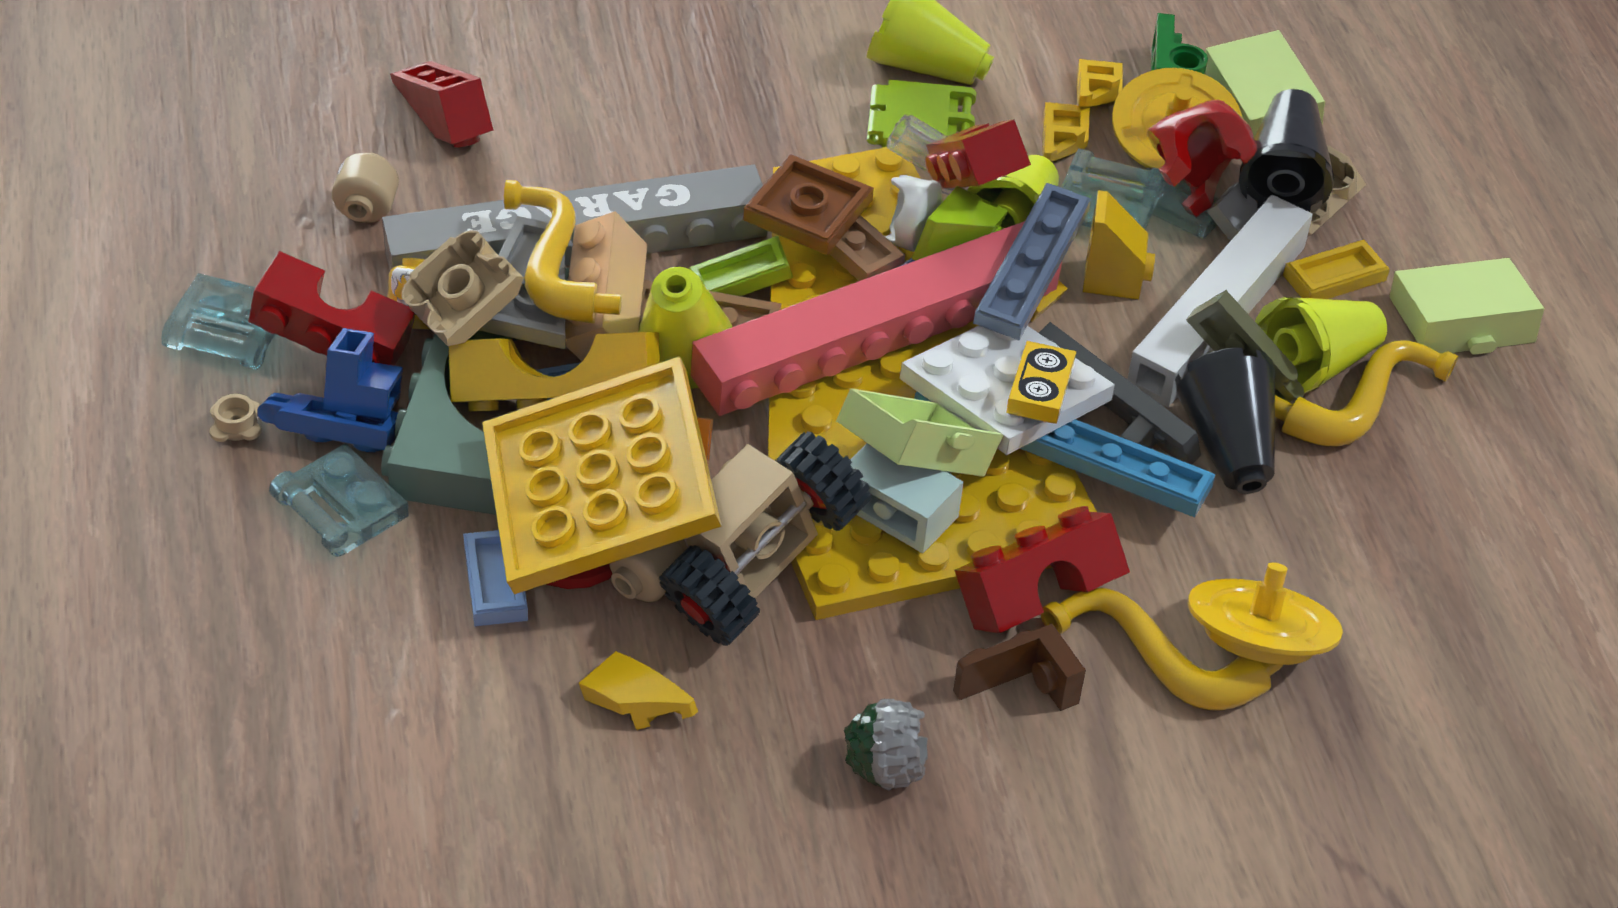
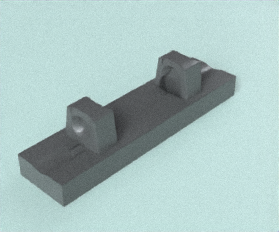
(1147, 419)

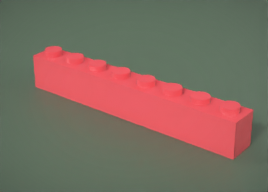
(849, 324)

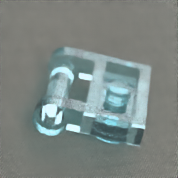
(1136, 202)
(220, 306)
(350, 490)

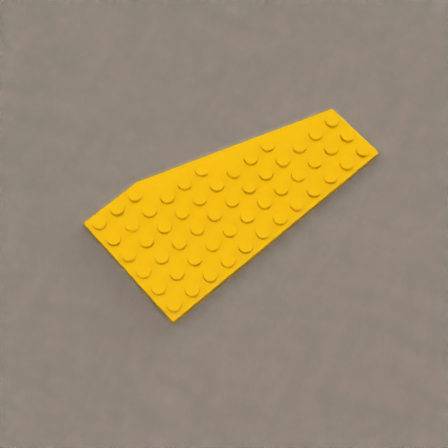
(861, 562)

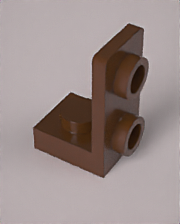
(1035, 652)

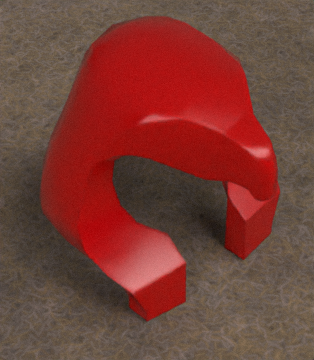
(1199, 147)

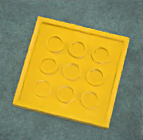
(599, 475)

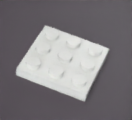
(975, 377)

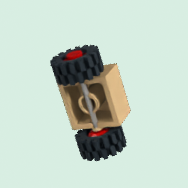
(763, 528)

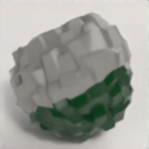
(886, 744)

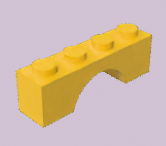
(495, 371)

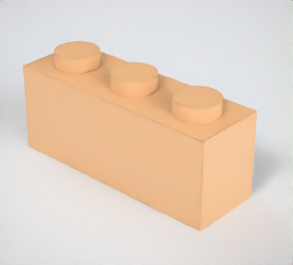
(615, 259)

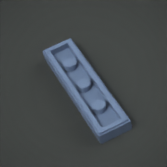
(1032, 261)

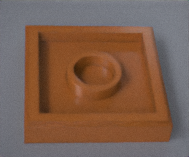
(808, 204)

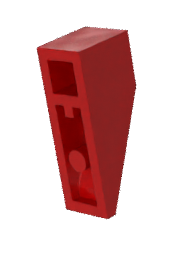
(446, 101)

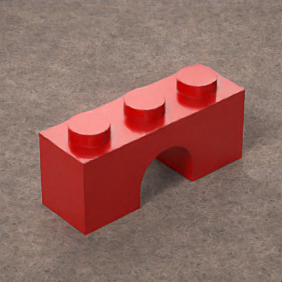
(977, 155)
(291, 306)
(1003, 582)

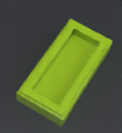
(745, 269)

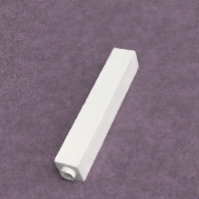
(1245, 270)

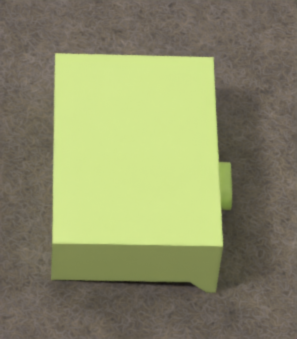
(1257, 71)
(1467, 306)
(918, 433)

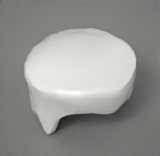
(915, 203)

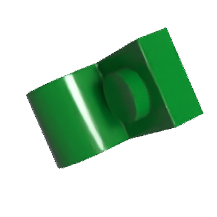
(1169, 51)

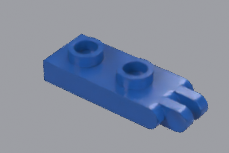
(306, 416)

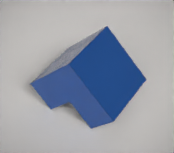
(356, 382)

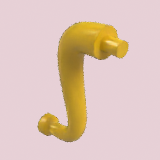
(547, 291)
(1349, 424)
(1206, 689)

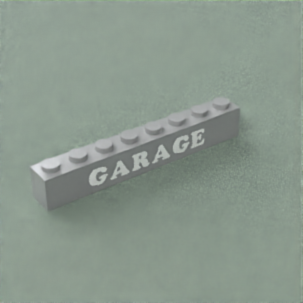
(662, 211)

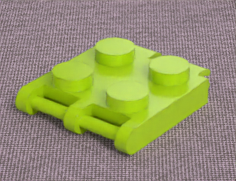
(928, 102)

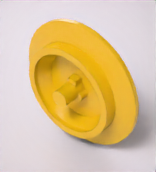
(1154, 97)
(1264, 619)

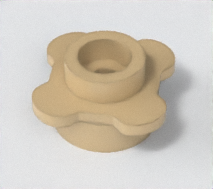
(235, 418)

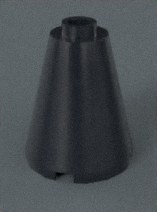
(1290, 154)
(1234, 414)

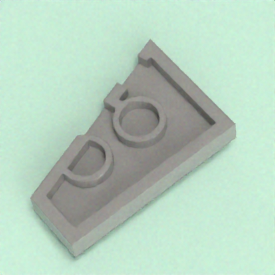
(521, 316)

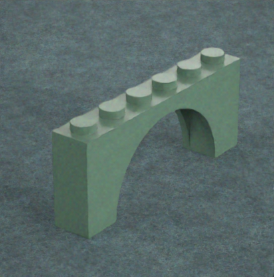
(436, 450)

